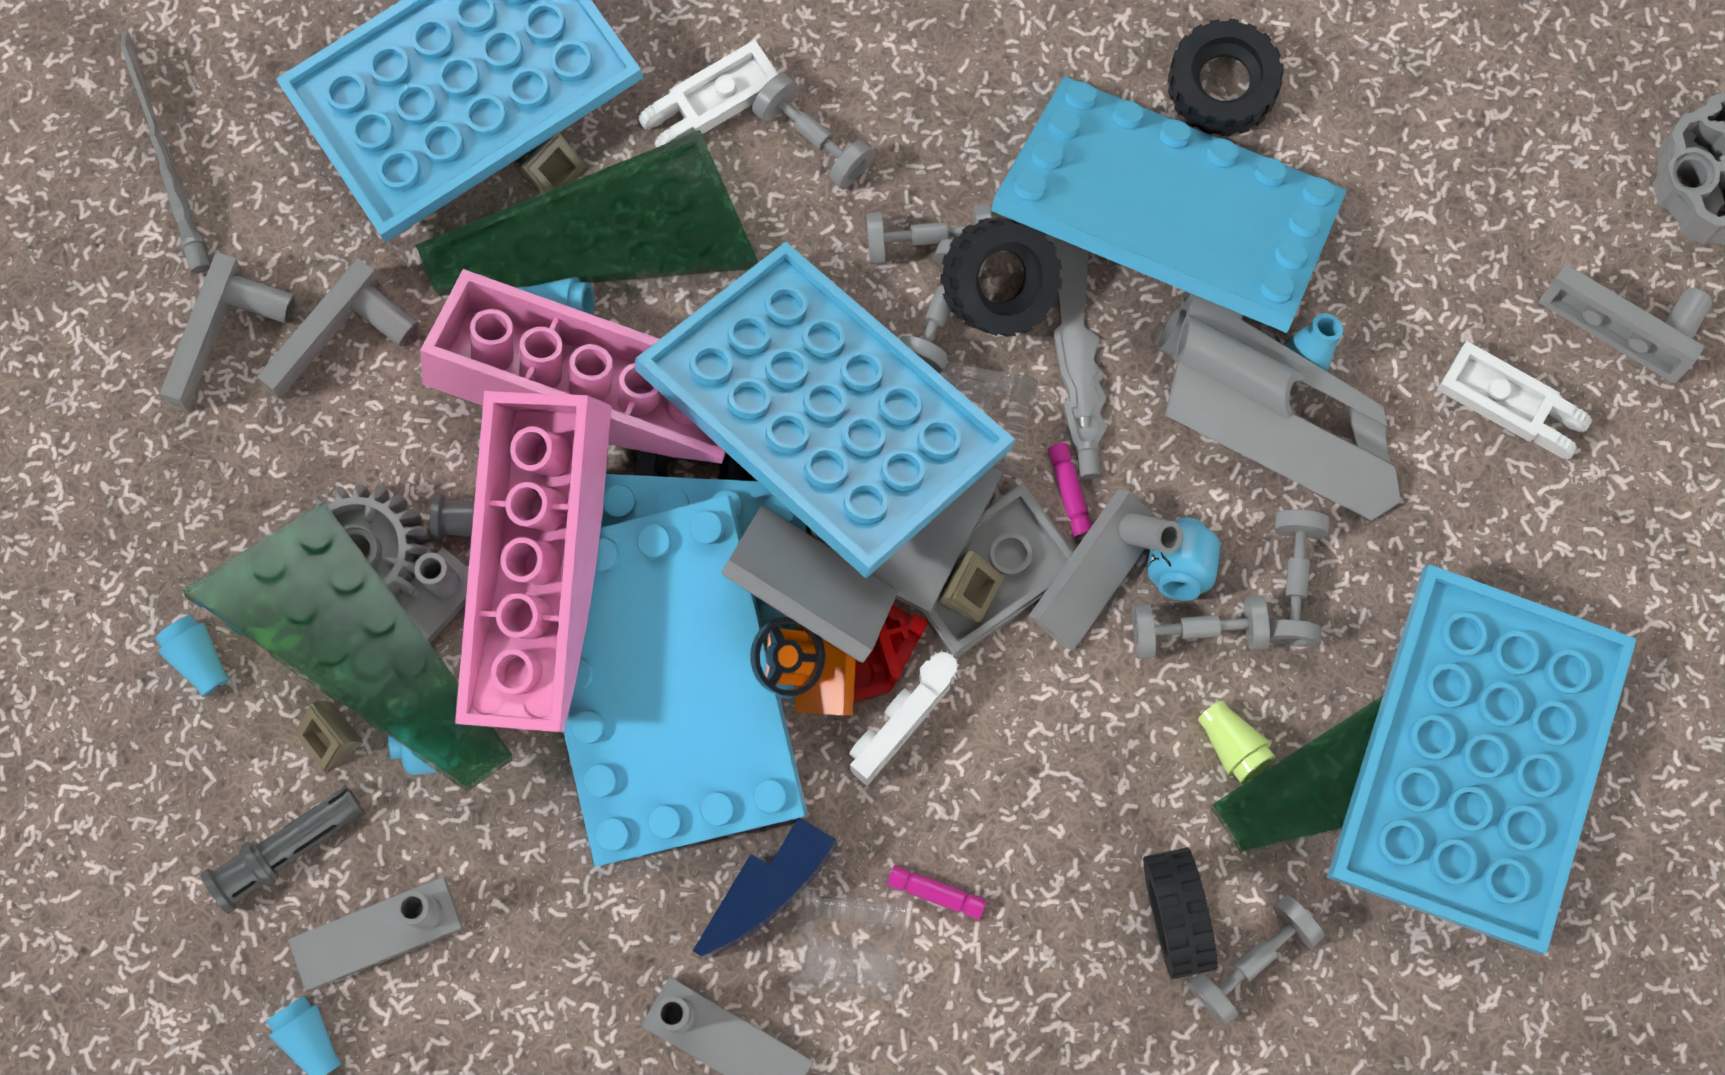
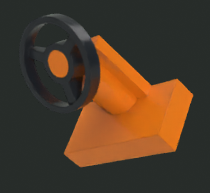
(802, 658)

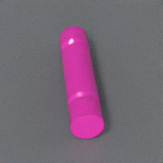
(1070, 489)
(936, 892)

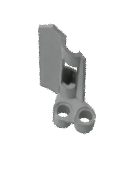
(1237, 392)

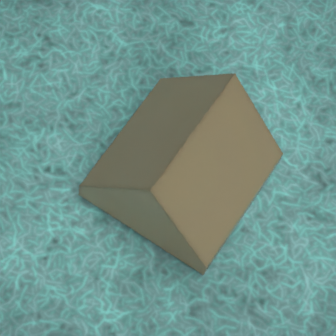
(552, 165)
(971, 587)
(327, 734)

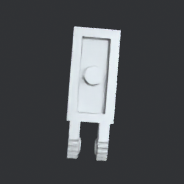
(711, 94)
(1512, 399)
(905, 715)

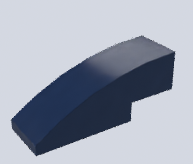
(765, 889)

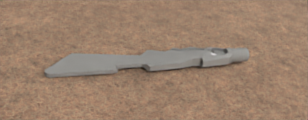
(190, 239)
(1076, 363)

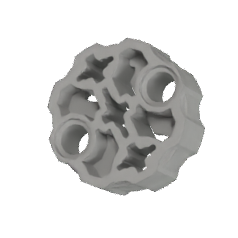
(1697, 153)

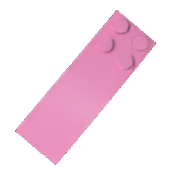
(529, 344)
(531, 557)

